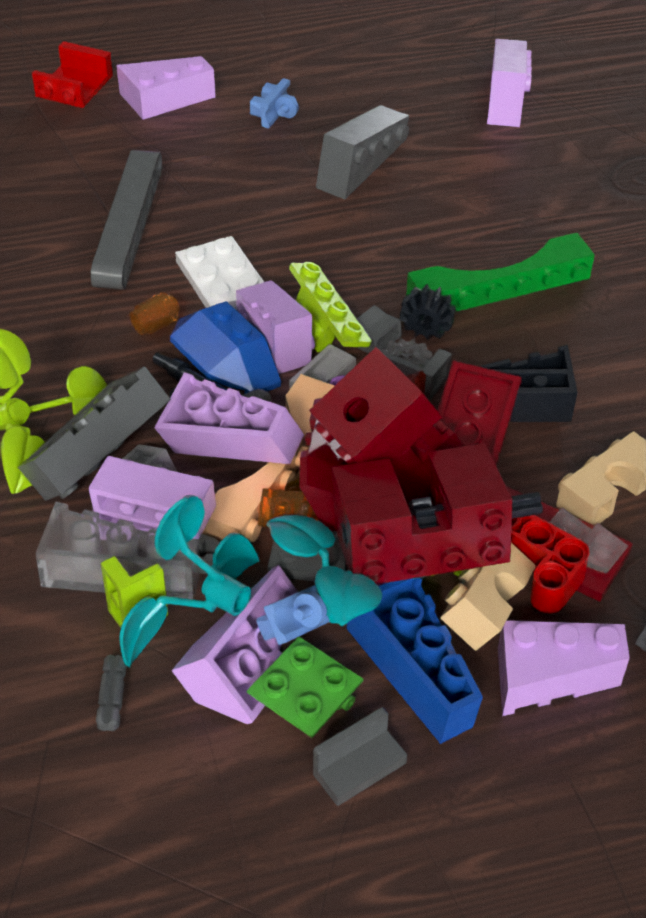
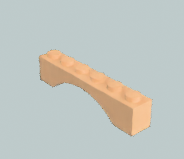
(240, 503)

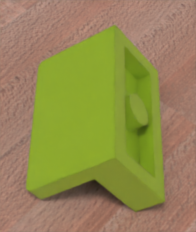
(126, 591)

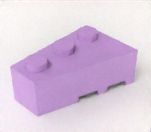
(165, 84)
(281, 321)
(145, 493)

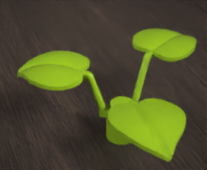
(17, 444)

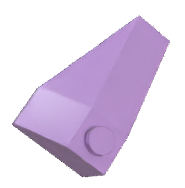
(234, 654)

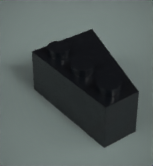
(546, 387)

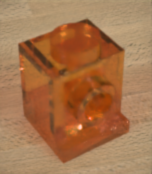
(281, 503)

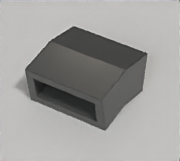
(380, 328)

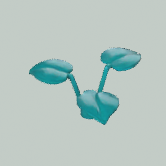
(220, 587)
(341, 591)

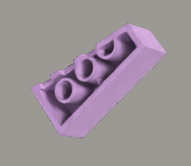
(508, 82)
(226, 424)

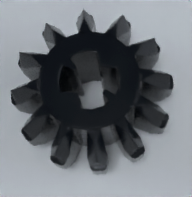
(427, 312)

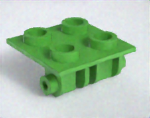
(306, 687)

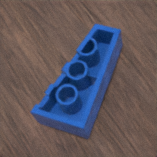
(419, 658)

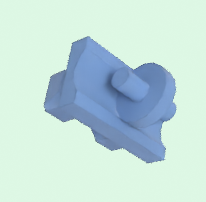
(274, 103)
(293, 616)

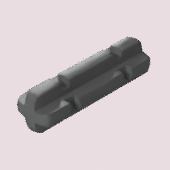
(111, 693)

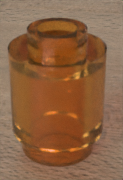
(154, 313)

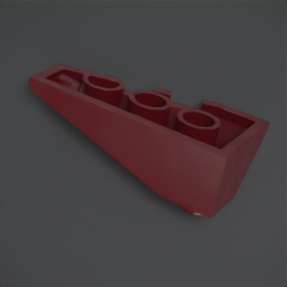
(316, 473)

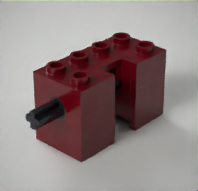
(451, 531)

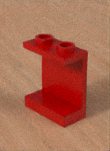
(78, 78)

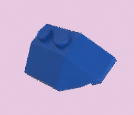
(226, 348)

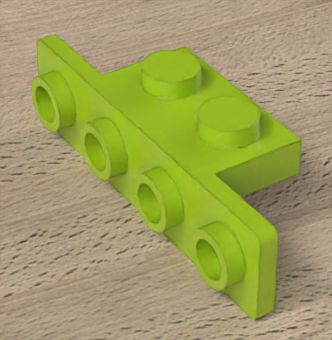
(328, 310)

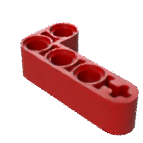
(558, 558)

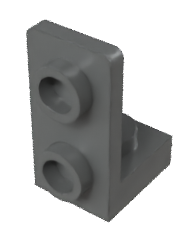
(435, 369)

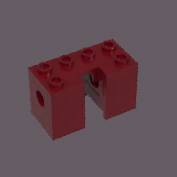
(384, 416)

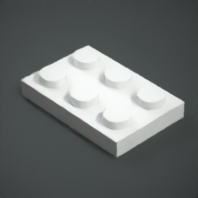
(217, 270)

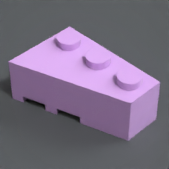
(558, 660)

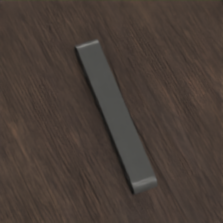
(126, 220)

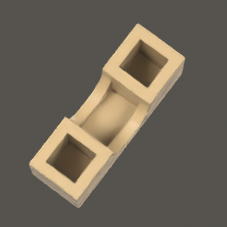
(590, 490)
(479, 603)

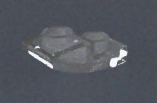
(602, 544)

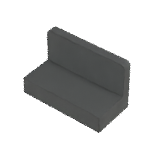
(357, 757)

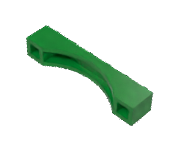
(556, 264)

